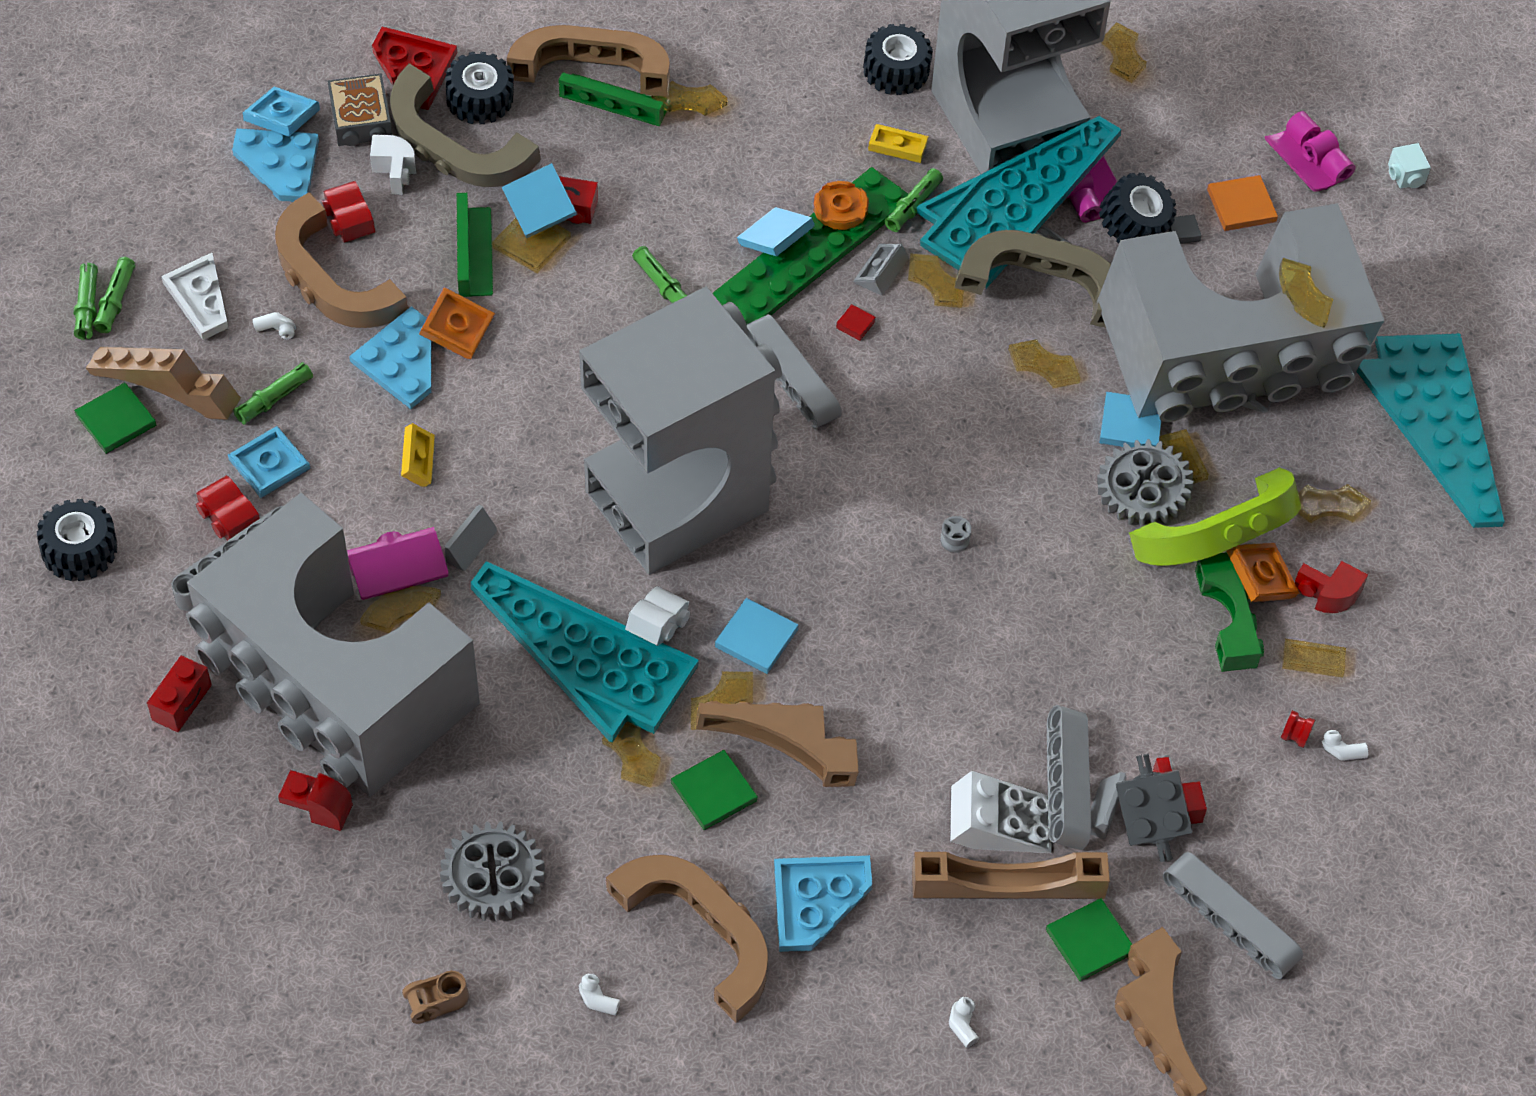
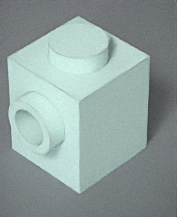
(1408, 166)

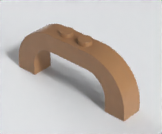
(593, 46)
(342, 306)
(711, 900)

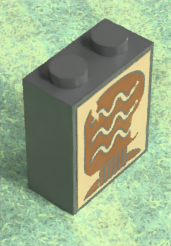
(359, 109)

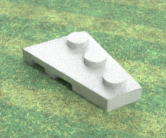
(198, 295)

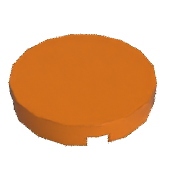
(841, 205)

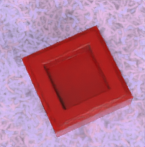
(855, 322)

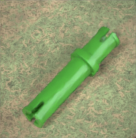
(898, 217)
(669, 287)
(111, 302)
(85, 308)
(264, 399)

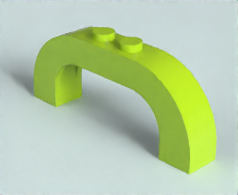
(1274, 507)

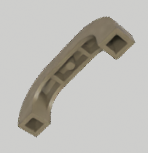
(482, 170)
(1037, 254)

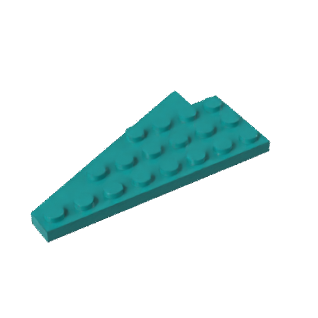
(1015, 193)
(1433, 403)
(588, 655)

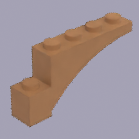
(170, 374)
(790, 729)
(1151, 1011)

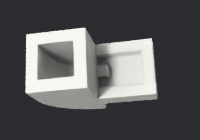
(393, 156)

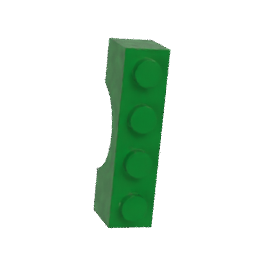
(1238, 643)

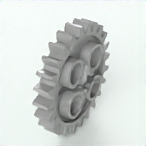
(1166, 495)
(522, 867)

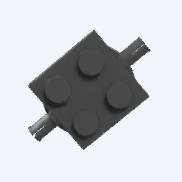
(1154, 807)

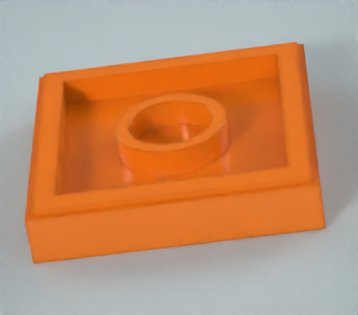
(1242, 203)
(457, 323)
(1263, 572)

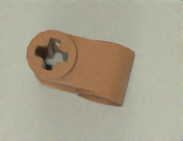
(433, 995)

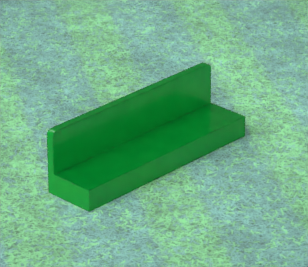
(611, 98)
(474, 249)

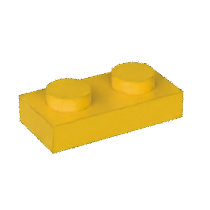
(898, 143)
(417, 455)

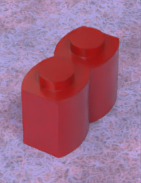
(349, 212)
(226, 508)

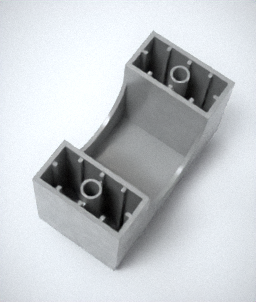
(1004, 71)
(1200, 349)
(691, 425)
(356, 702)

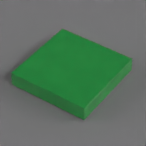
(115, 418)
(714, 789)
(1090, 939)

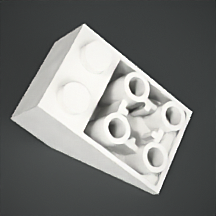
(998, 815)

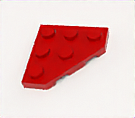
(398, 49)

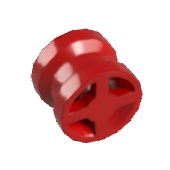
(1298, 729)

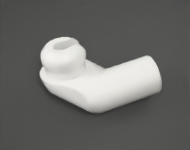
(277, 321)
(1333, 744)
(594, 997)
(960, 1020)

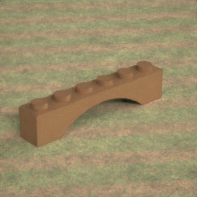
(1067, 877)

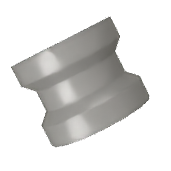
(955, 526)

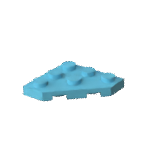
(278, 160)
(399, 358)
(816, 896)

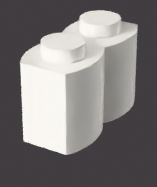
(658, 616)

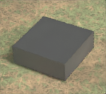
(1186, 229)

